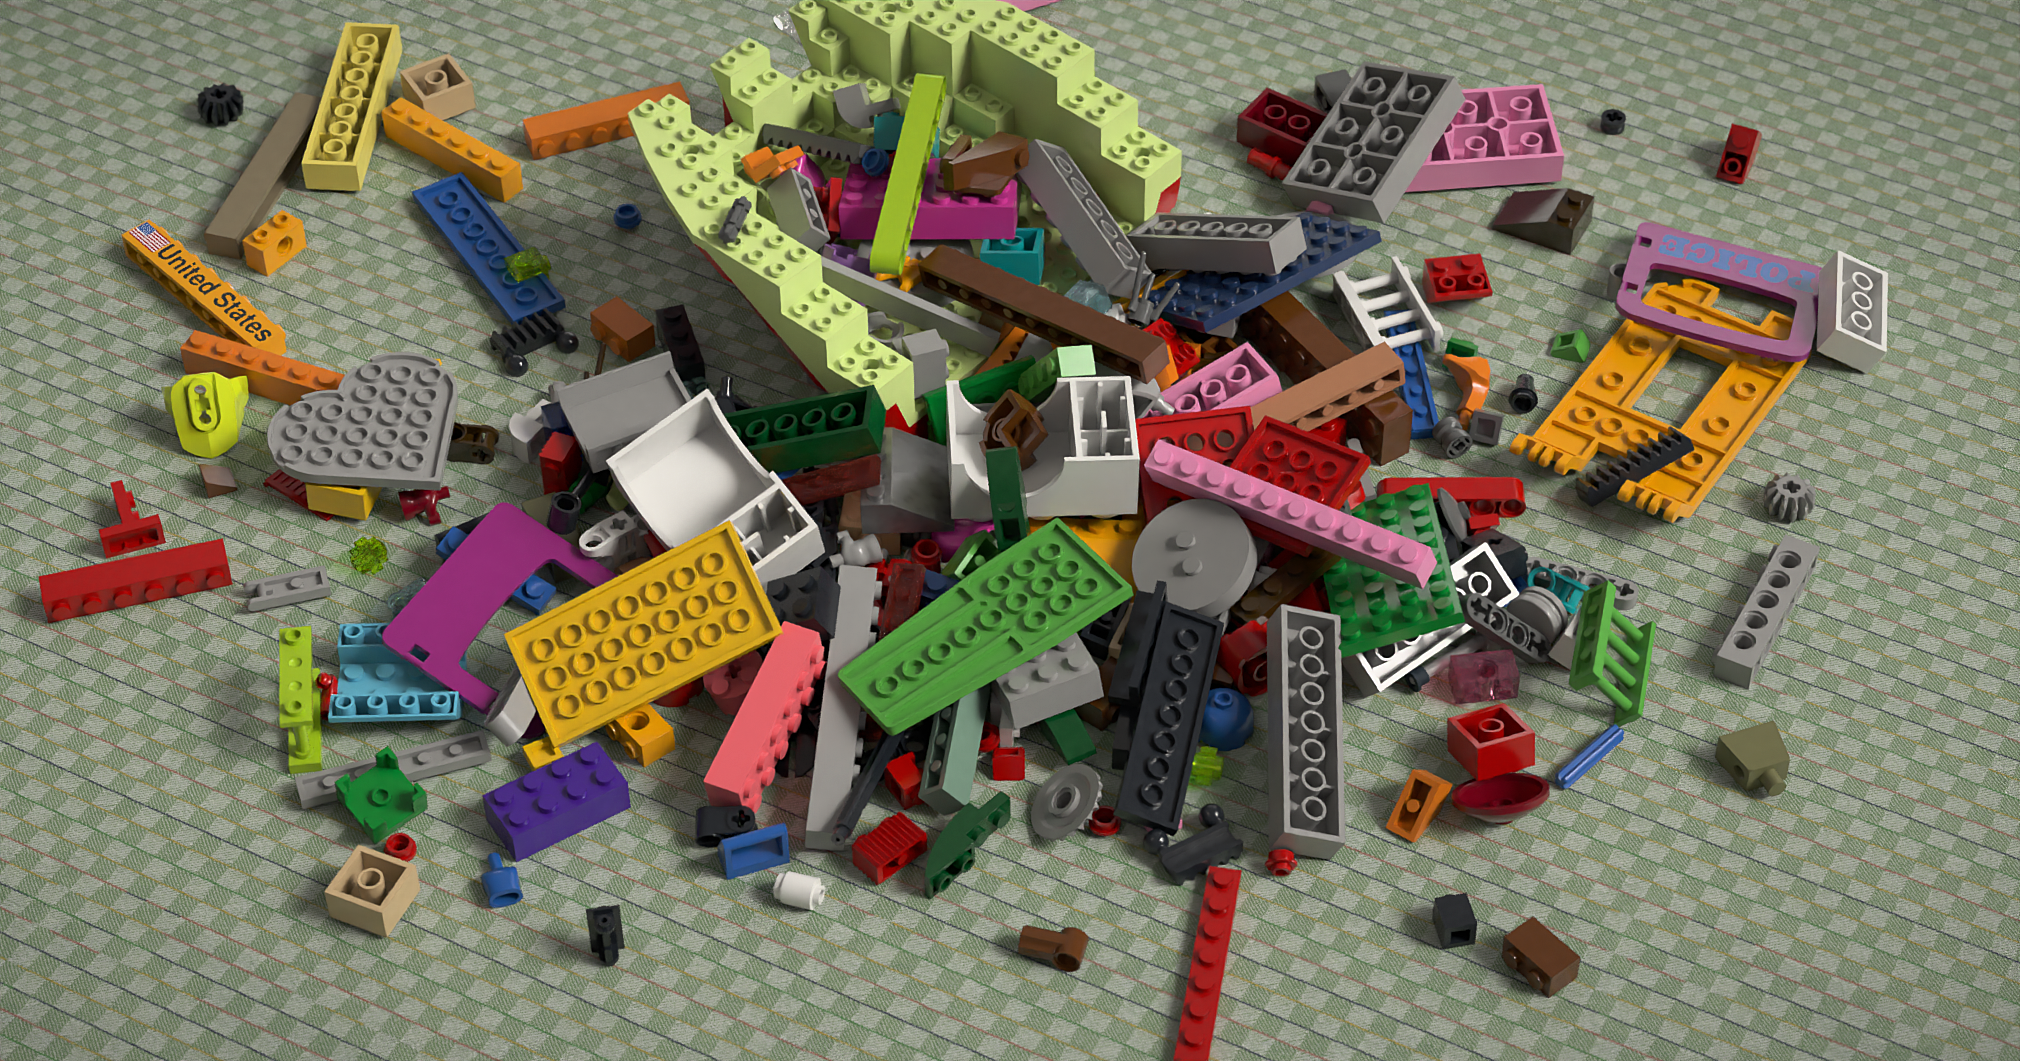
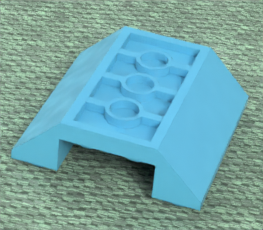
(382, 686)

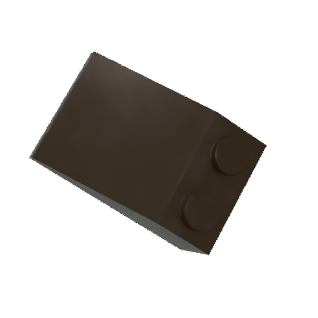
(1547, 217)

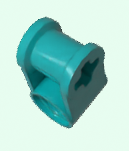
(1561, 587)

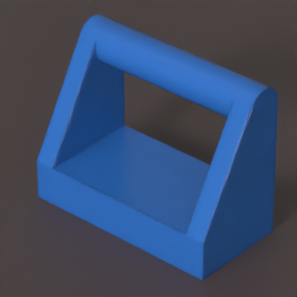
(754, 851)

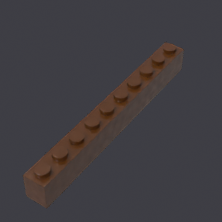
(1044, 313)

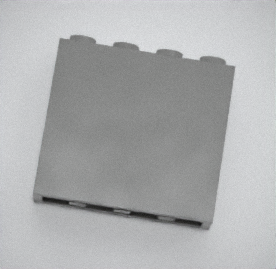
(621, 406)

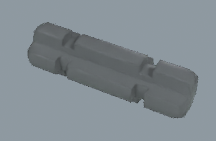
(735, 220)

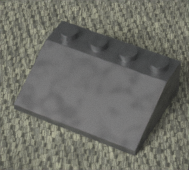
(911, 487)

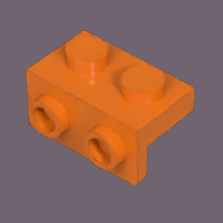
(763, 164)

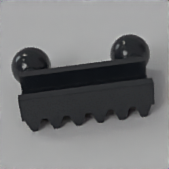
(529, 337)
(1198, 851)

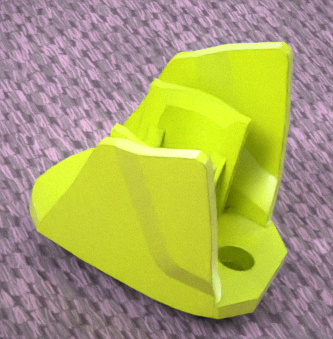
(224, 404)

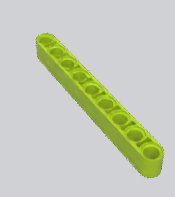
(908, 174)

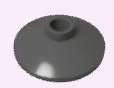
(1455, 513)

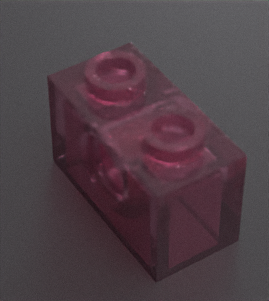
(1483, 676)

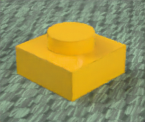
(541, 753)

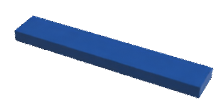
(1417, 389)

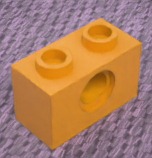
(274, 243)
(643, 735)

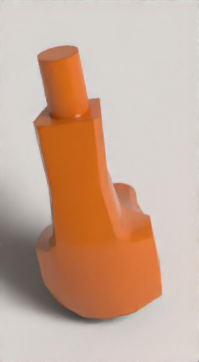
(1473, 378)

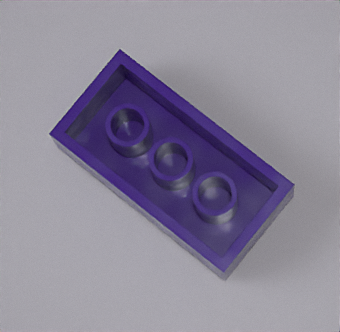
(556, 801)

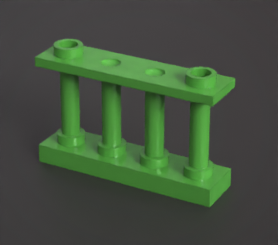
(1591, 654)

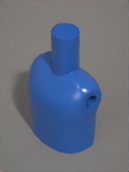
(501, 883)

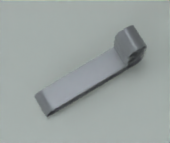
(511, 710)

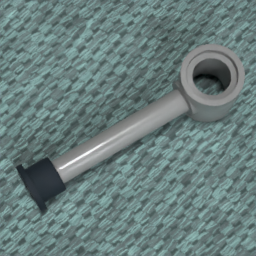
(1421, 675)

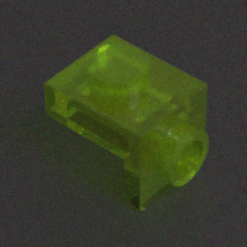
(527, 264)

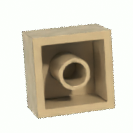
(438, 87)
(372, 891)

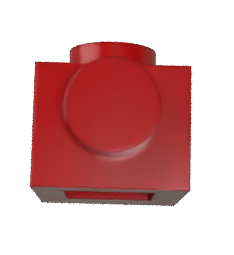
(904, 780)

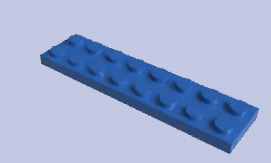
(482, 244)

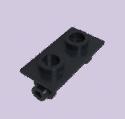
(605, 933)

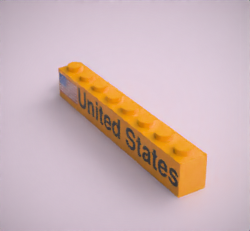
(201, 289)

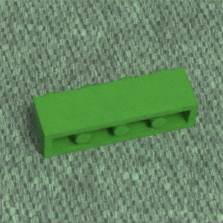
(1063, 362)

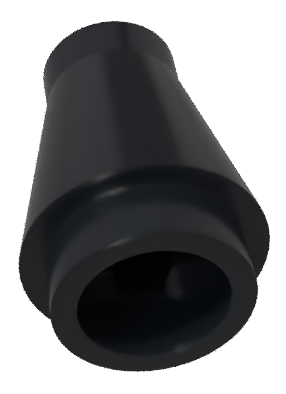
(1523, 395)

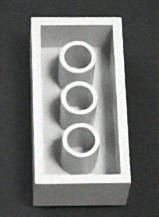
(1852, 312)

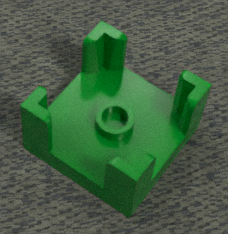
(381, 797)

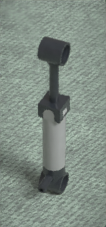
(566, 506)

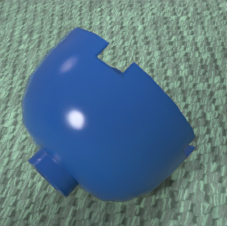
(1226, 720)

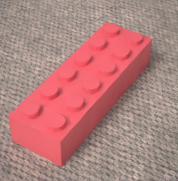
(767, 719)

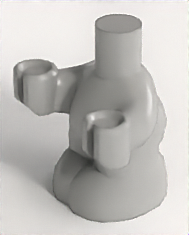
(856, 552)

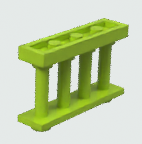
(300, 700)

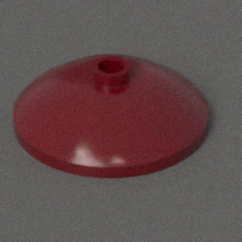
(1502, 797)

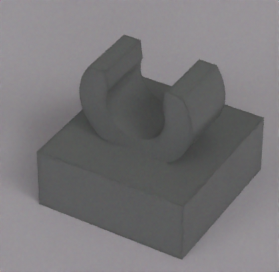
(1486, 426)

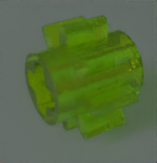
(368, 555)
(1207, 766)

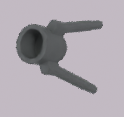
(1141, 309)

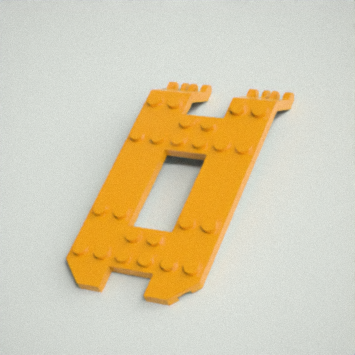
(1599, 405)

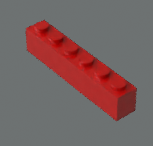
(135, 580)

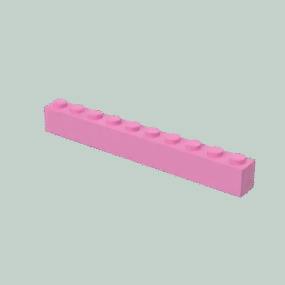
(1292, 514)

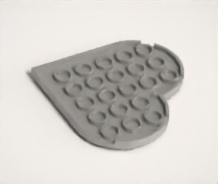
(378, 430)

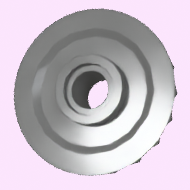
(1066, 802)

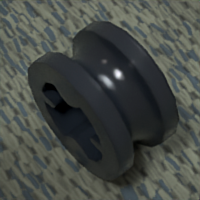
(1613, 122)

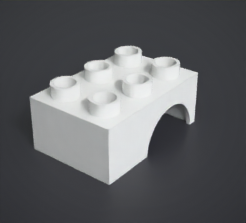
(1081, 466)
(698, 475)

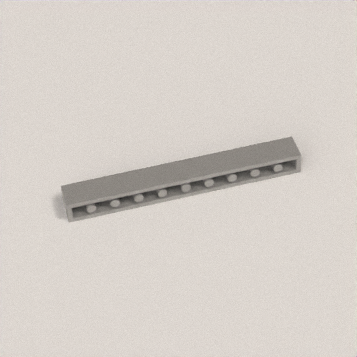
(840, 712)

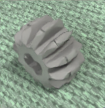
(1789, 497)

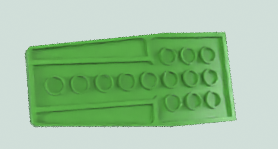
(985, 627)

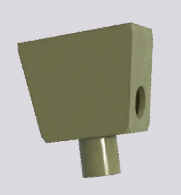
(1755, 757)

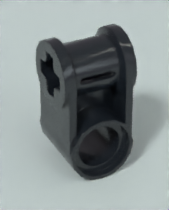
(720, 823)

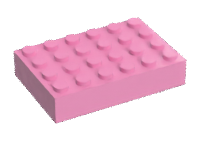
(1495, 141)

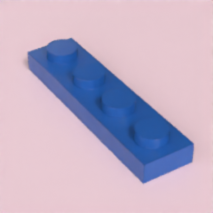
(532, 594)

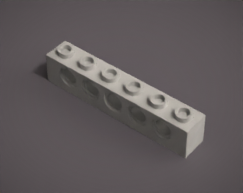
(1765, 612)

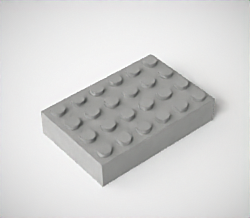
(1374, 141)

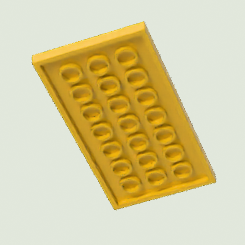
(643, 634)

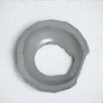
(878, 320)

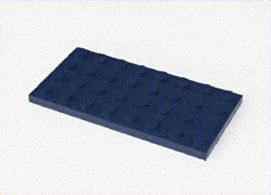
(1214, 298)

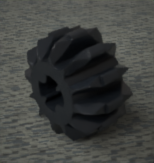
(220, 104)

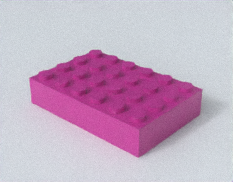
(939, 212)

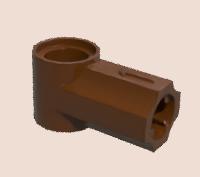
(1062, 948)

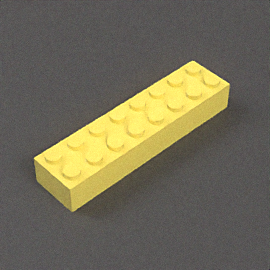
(352, 107)

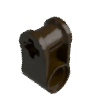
(468, 443)

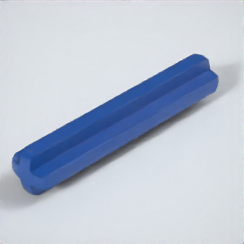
(1589, 756)

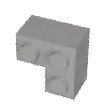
(928, 357)

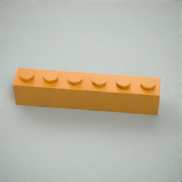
(452, 149)

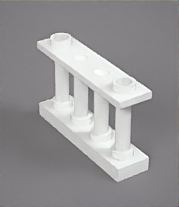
(1367, 328)

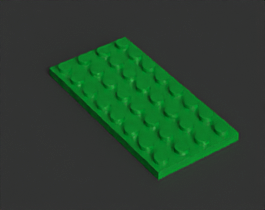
(1381, 608)

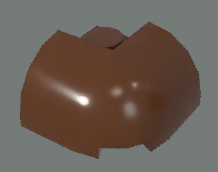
(1014, 423)

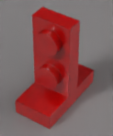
(133, 532)

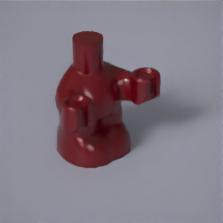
(420, 501)

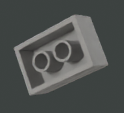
(1049, 683)

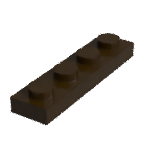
(1283, 586)

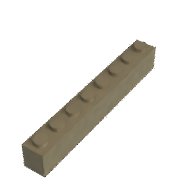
(264, 178)

